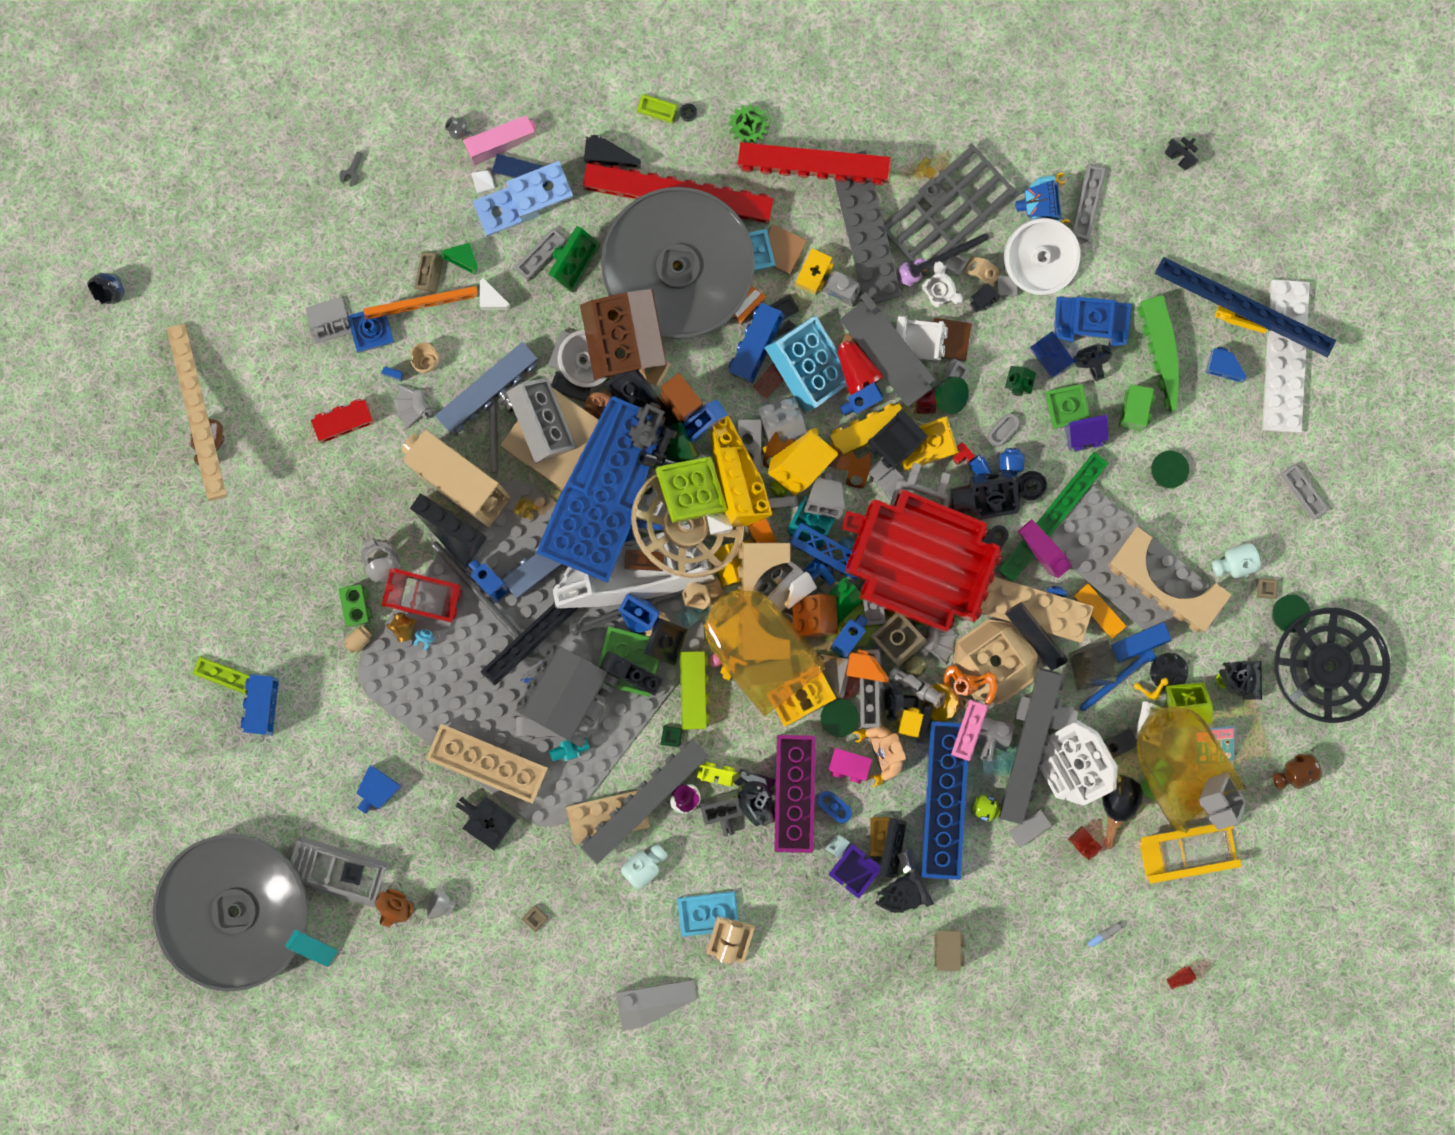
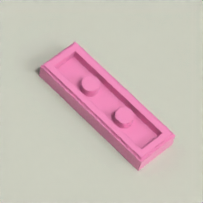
(969, 730)

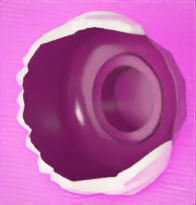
(685, 798)

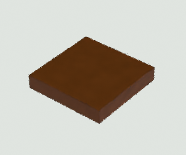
(957, 339)

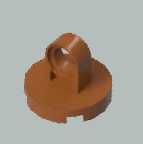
(393, 907)

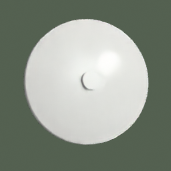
(1042, 256)

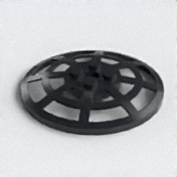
(1343, 665)

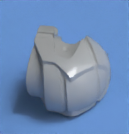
(379, 568)

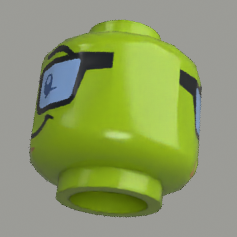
(985, 808)

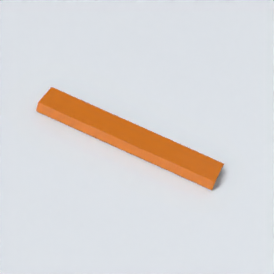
(420, 302)

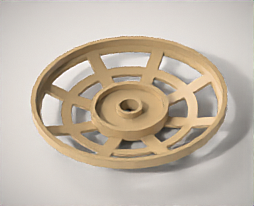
(680, 537)

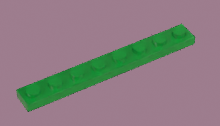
(1056, 513)

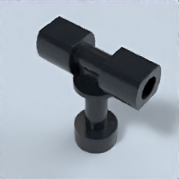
(658, 456)

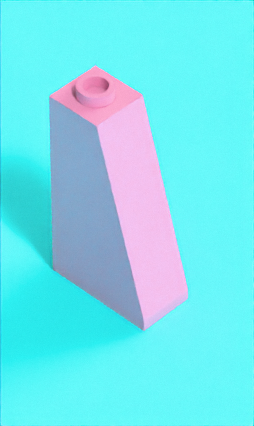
(499, 139)

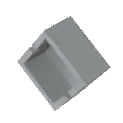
(784, 419)
(1225, 808)

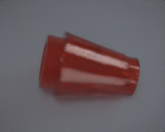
(1182, 977)

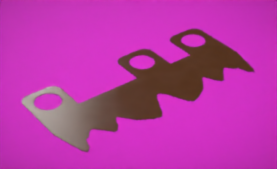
(850, 463)

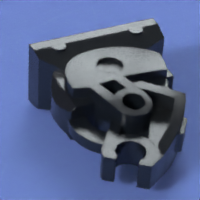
(1243, 679)
(754, 795)
(908, 894)

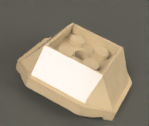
(1001, 640)

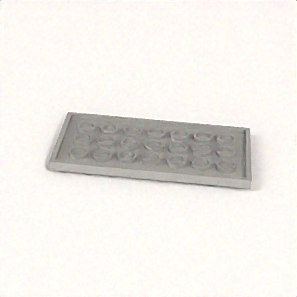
(1091, 539)

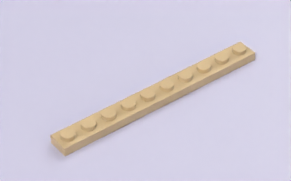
(196, 412)

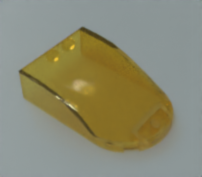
(760, 648)
(1178, 759)

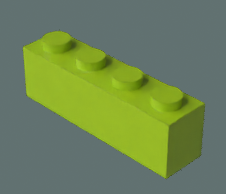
(693, 689)

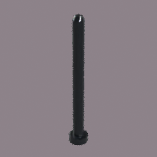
(916, 269)

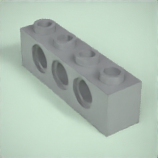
(753, 429)

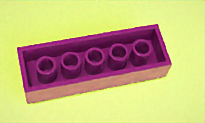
(795, 794)

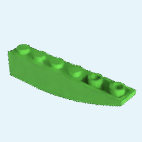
(1162, 346)

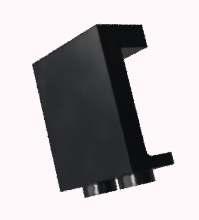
(897, 440)

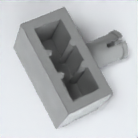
(994, 736)

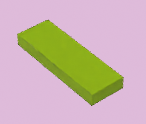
(221, 674)

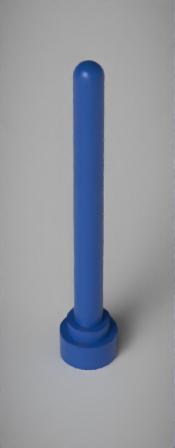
(1145, 657)

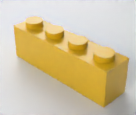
(860, 432)

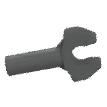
(352, 170)

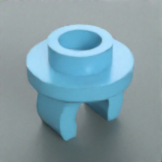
(425, 636)

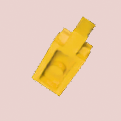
(1235, 319)

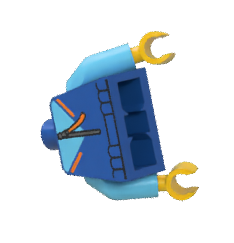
(1043, 199)

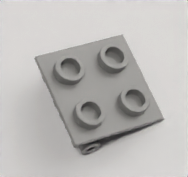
(328, 320)

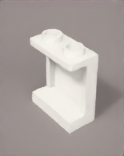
(923, 337)

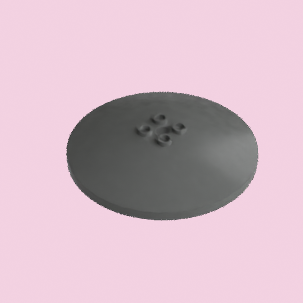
(687, 229)
(196, 921)

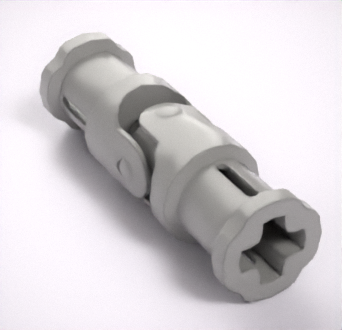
(915, 686)

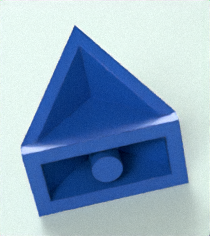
(638, 614)

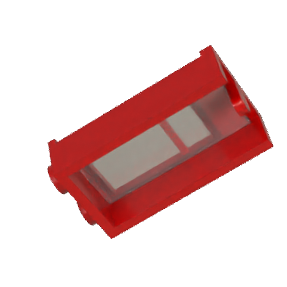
(421, 595)

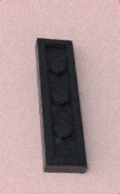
(1036, 636)

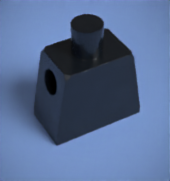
(1124, 740)

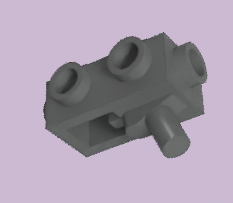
(644, 432)

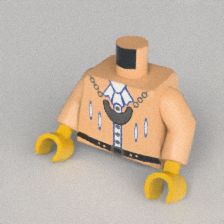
(886, 750)

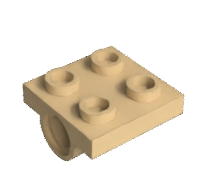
(730, 940)

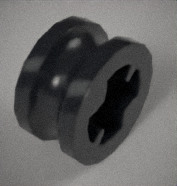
(685, 107)

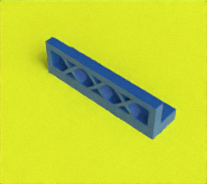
(820, 555)

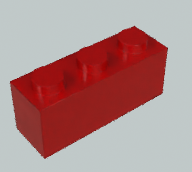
(342, 420)

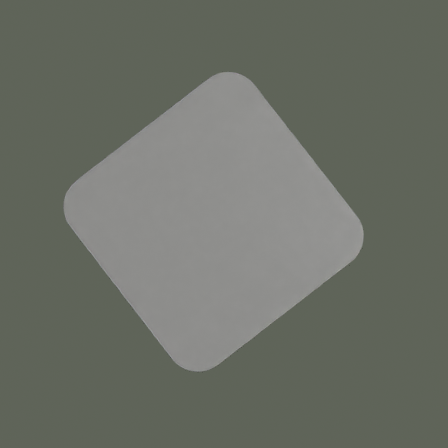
(446, 679)

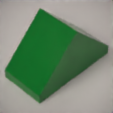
(462, 257)

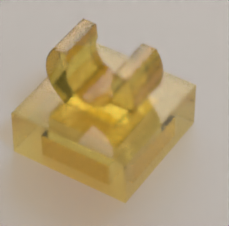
(924, 169)
(523, 508)

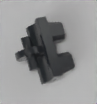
(1175, 147)

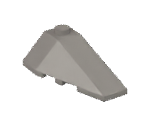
(648, 1004)

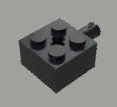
(480, 814)

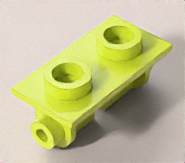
(709, 772)

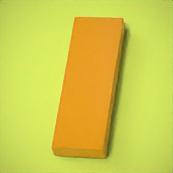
(1101, 611)

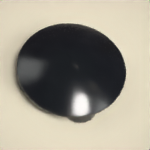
(1170, 667)

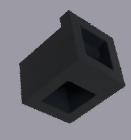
(983, 298)

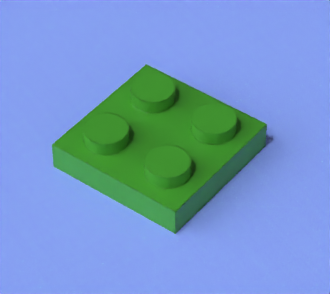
(1066, 405)

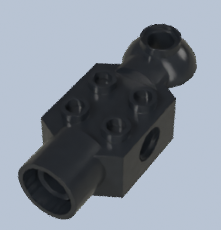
(997, 493)

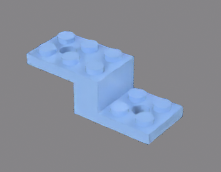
(523, 198)

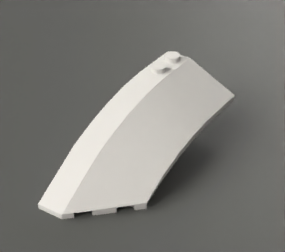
(586, 591)

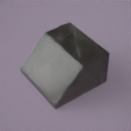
(1093, 665)

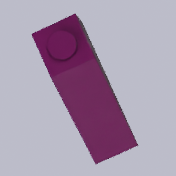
(1044, 549)

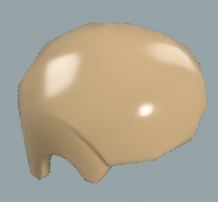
(424, 357)

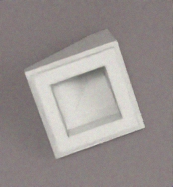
(483, 181)
(719, 524)

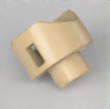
(696, 596)

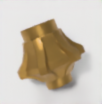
(402, 626)

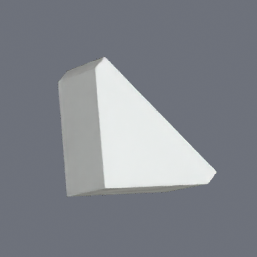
(490, 298)

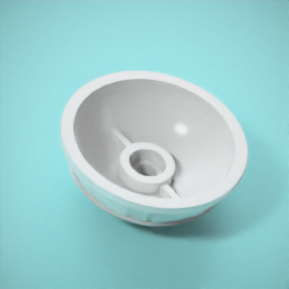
(568, 360)

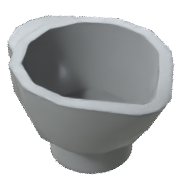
(439, 904)

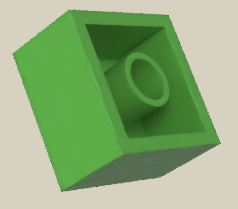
(1136, 407)

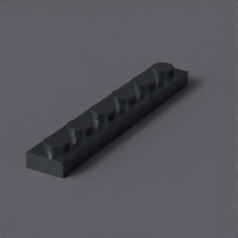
(525, 643)

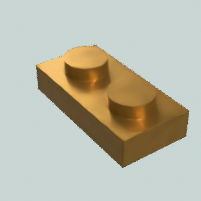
(878, 834)

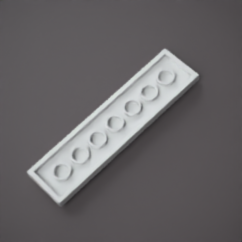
(1285, 361)

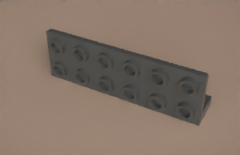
(888, 351)

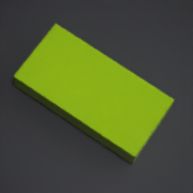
(657, 108)

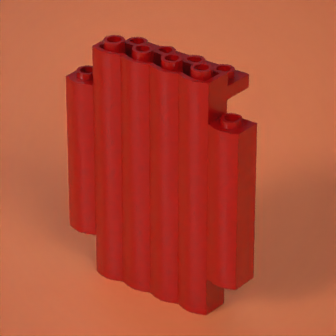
(923, 560)

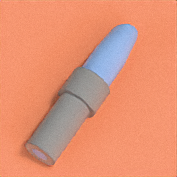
(1104, 935)

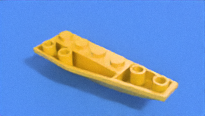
(738, 477)

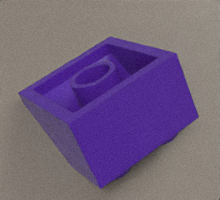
(1087, 433)

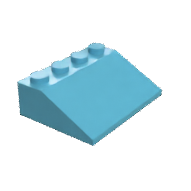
(808, 363)

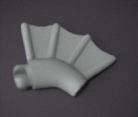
(411, 405)
(939, 644)

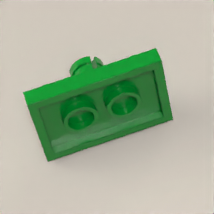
(573, 258)

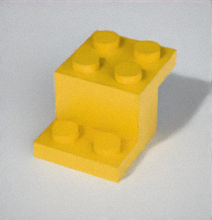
(805, 700)

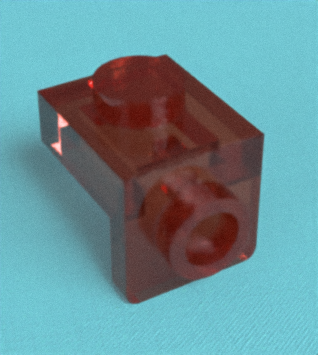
(1084, 843)

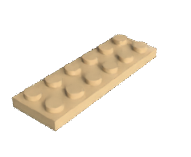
(1054, 613)
(487, 763)

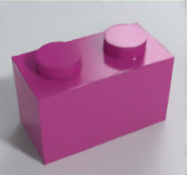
(849, 765)

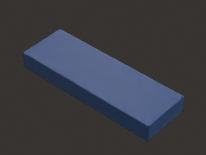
(1141, 642)

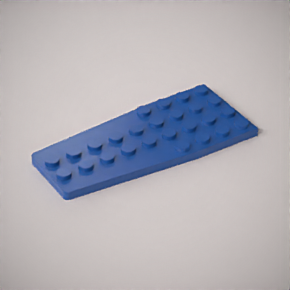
(599, 496)

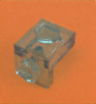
(689, 615)

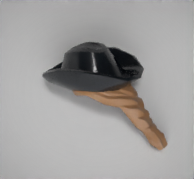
(1121, 805)

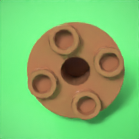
(596, 403)

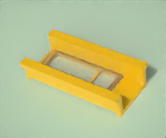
(1188, 854)

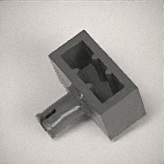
(721, 810)

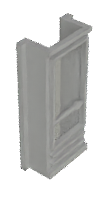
(322, 867)

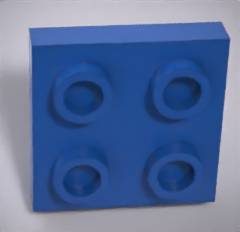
(370, 333)

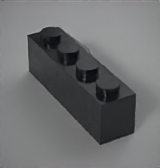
(454, 533)

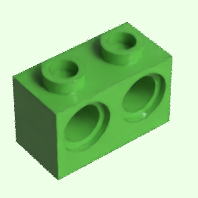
(349, 607)

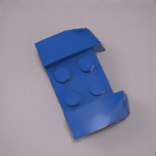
(1092, 319)

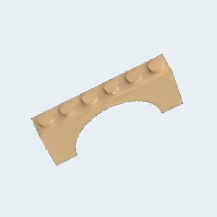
(758, 559)
(1131, 564)

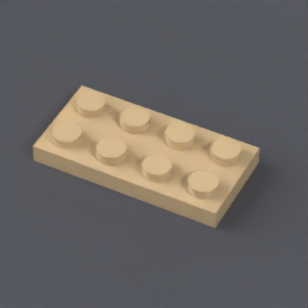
(587, 815)

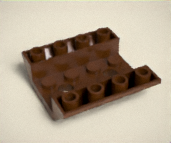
(634, 331)

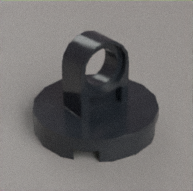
(896, 701)

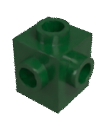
(1020, 380)

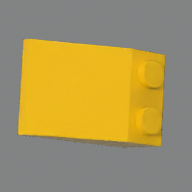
(801, 462)

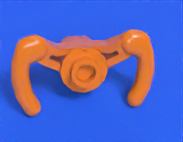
(969, 684)

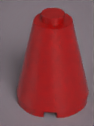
(857, 367)

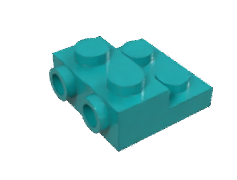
(819, 523)

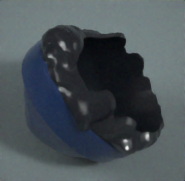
(106, 288)

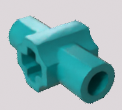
(567, 750)

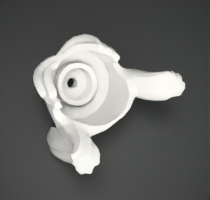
(944, 282)

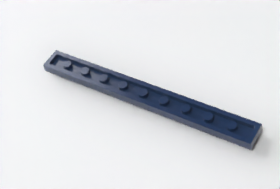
(1245, 307)

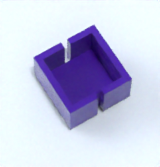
(855, 871)

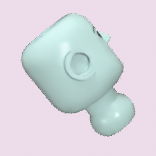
(1238, 561)
(643, 867)

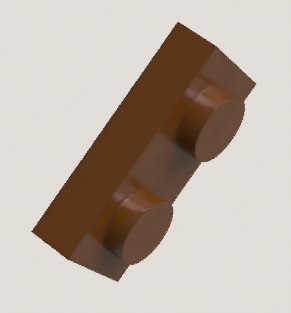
(639, 561)

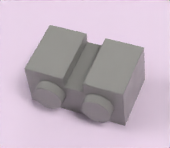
(886, 478)

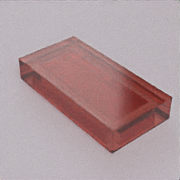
(768, 381)

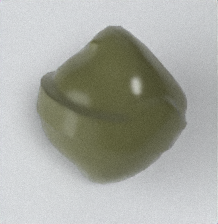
(916, 666)

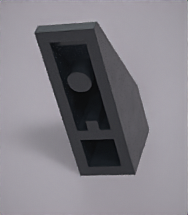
(605, 152)

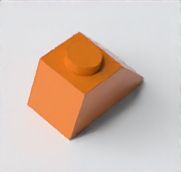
(865, 666)

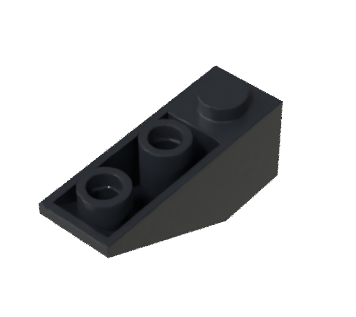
(631, 673)

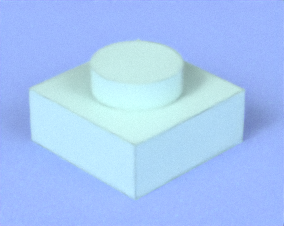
(837, 845)

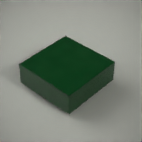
(671, 736)

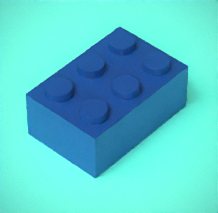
(260, 704)

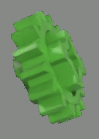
(756, 121)

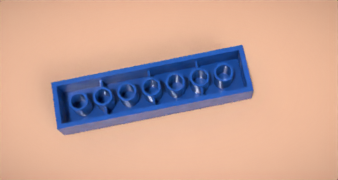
(943, 805)

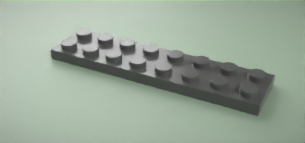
(868, 239)

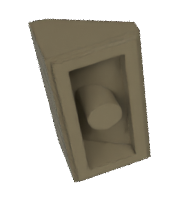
(429, 272)

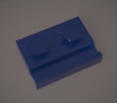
(1052, 354)

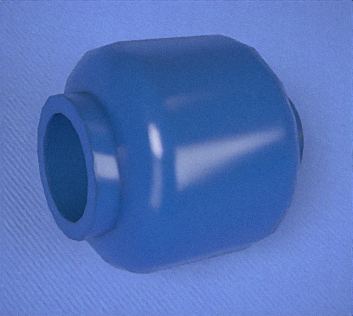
(1012, 460)

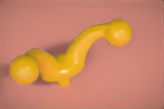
(1155, 694)

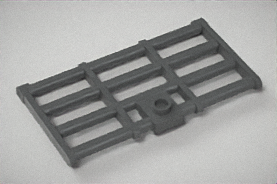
(938, 198)

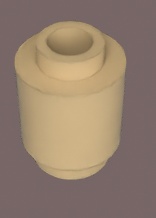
(357, 639)

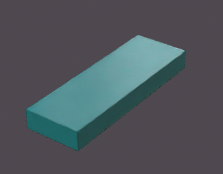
(311, 948)

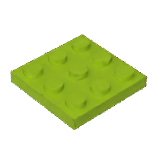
(691, 489)

